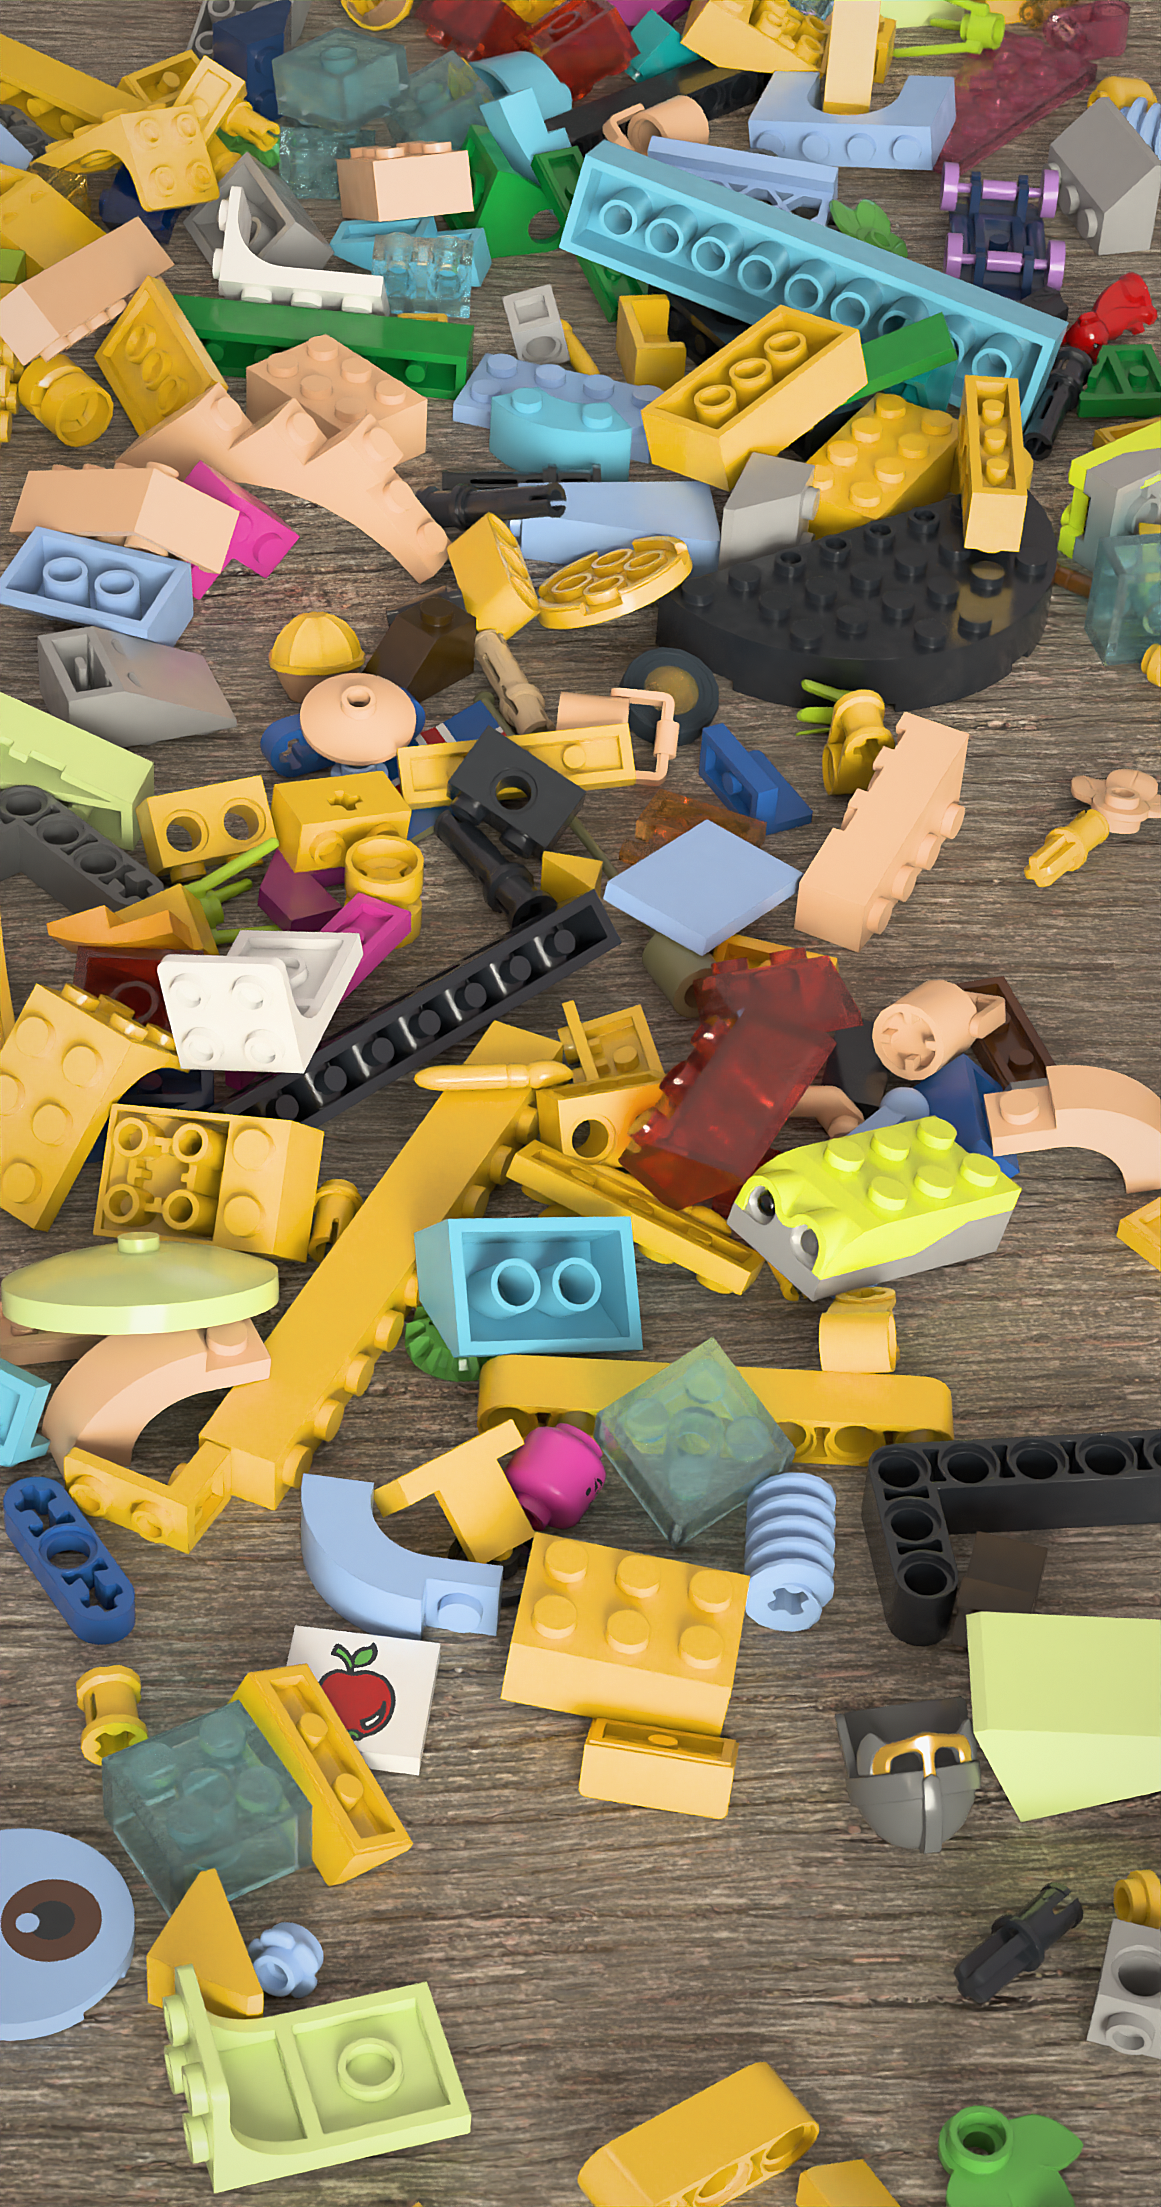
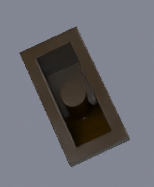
(426, 648)

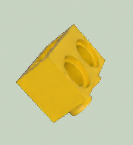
(202, 815)
(608, 1106)

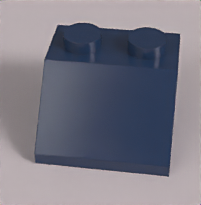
(247, 47)

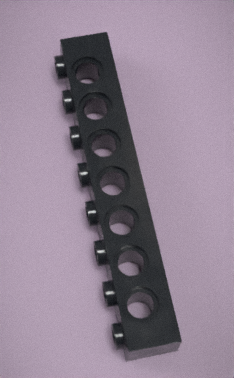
(432, 1015)

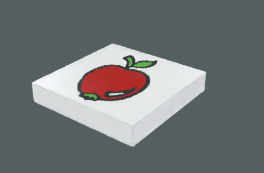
(377, 1689)

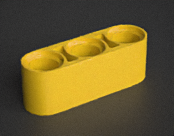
(493, 577)
(704, 2146)

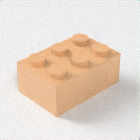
(404, 181)
(337, 391)

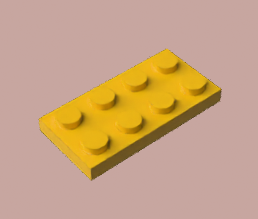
(155, 358)

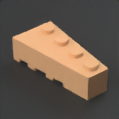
(129, 509)
(886, 835)

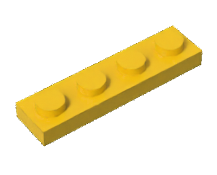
(586, 756)
(658, 1229)

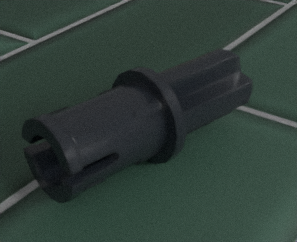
(1017, 1943)

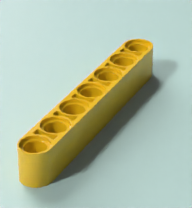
(822, 1413)

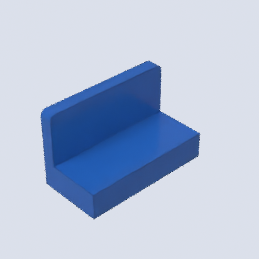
(749, 782)
(958, 1098)

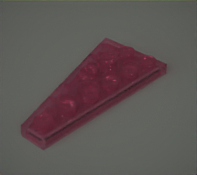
(1008, 93)

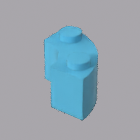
(521, 71)
(540, 430)

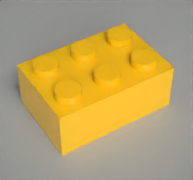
(625, 1636)

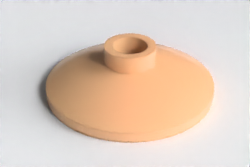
(357, 719)

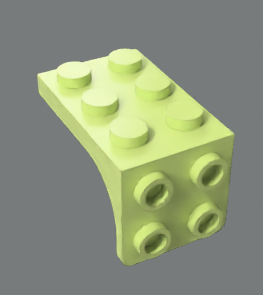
(310, 2082)

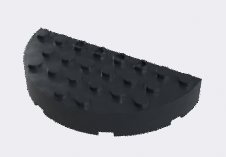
(871, 610)

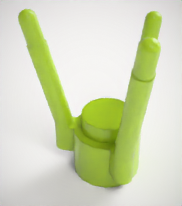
(978, 29)
(212, 900)

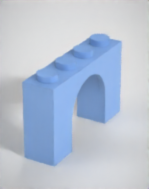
(895, 137)

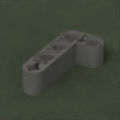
(67, 854)

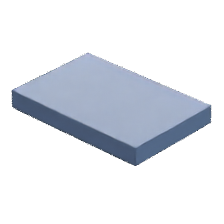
(703, 887)

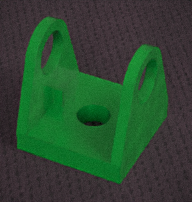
(501, 200)

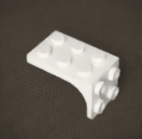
(250, 279)
(260, 1002)

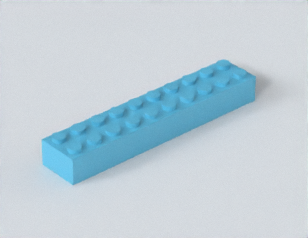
(756, 256)

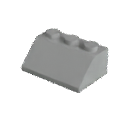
(1107, 180)
(279, 224)

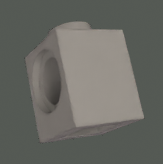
(536, 326)
(1129, 1991)

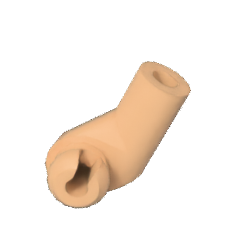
(831, 1109)

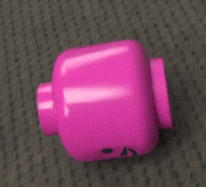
(556, 1475)

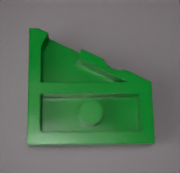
(1123, 383)

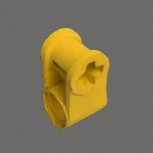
(854, 742)
(859, 1332)

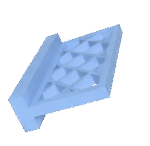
(759, 176)

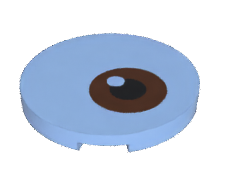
(61, 1931)

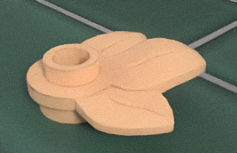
(1122, 798)

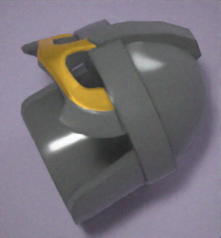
(911, 1769)

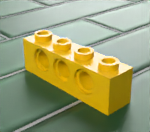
(991, 464)

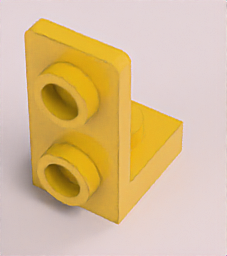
(158, 1512)

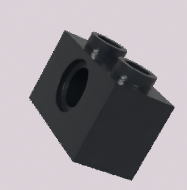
(501, 764)

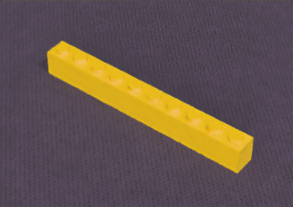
(369, 1278)

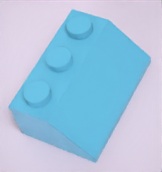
(531, 1285)

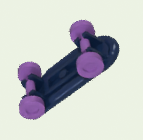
(998, 235)

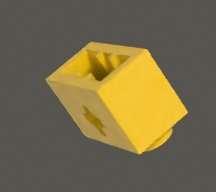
(327, 815)

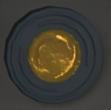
(684, 679)

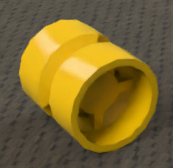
(65, 400)
(390, 872)

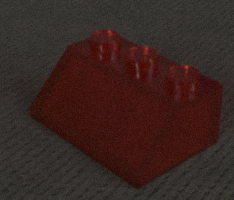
(723, 1105)

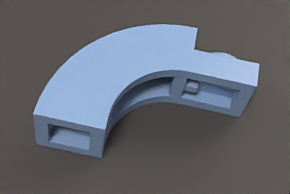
(382, 1583)

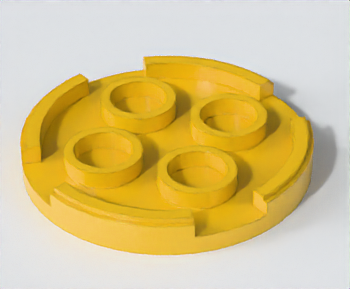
(613, 584)

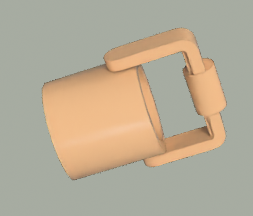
(673, 119)
(588, 710)
(933, 1027)

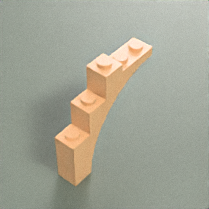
(289, 453)

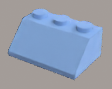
(99, 586)

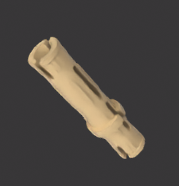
(519, 701)

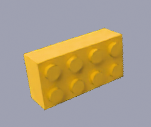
(754, 396)
(883, 464)

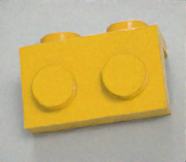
(608, 1044)

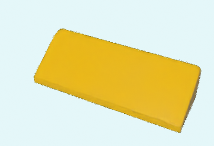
(350, 1815)

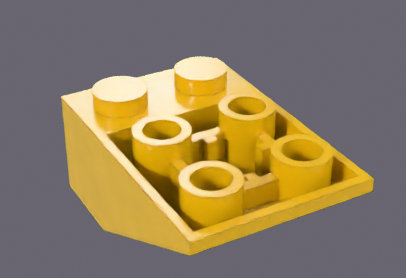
(757, 36)
(40, 221)
(210, 1180)

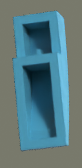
(521, 130)
(356, 240)

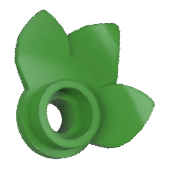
(867, 224)
(1020, 2162)

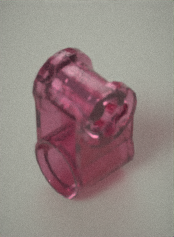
(1090, 29)

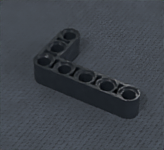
(991, 1485)

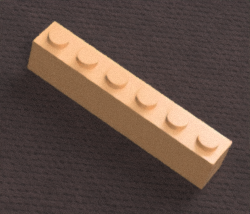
(80, 292)

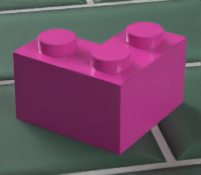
(259, 534)

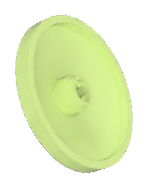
(140, 1288)

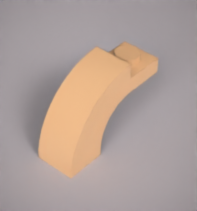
(1083, 1110)
(136, 1376)

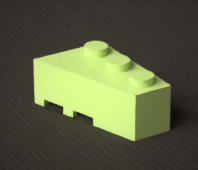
(75, 768)

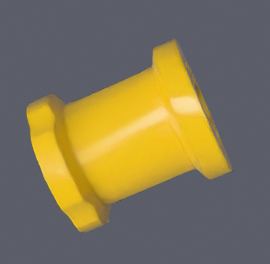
(111, 1712)

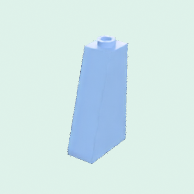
(616, 513)

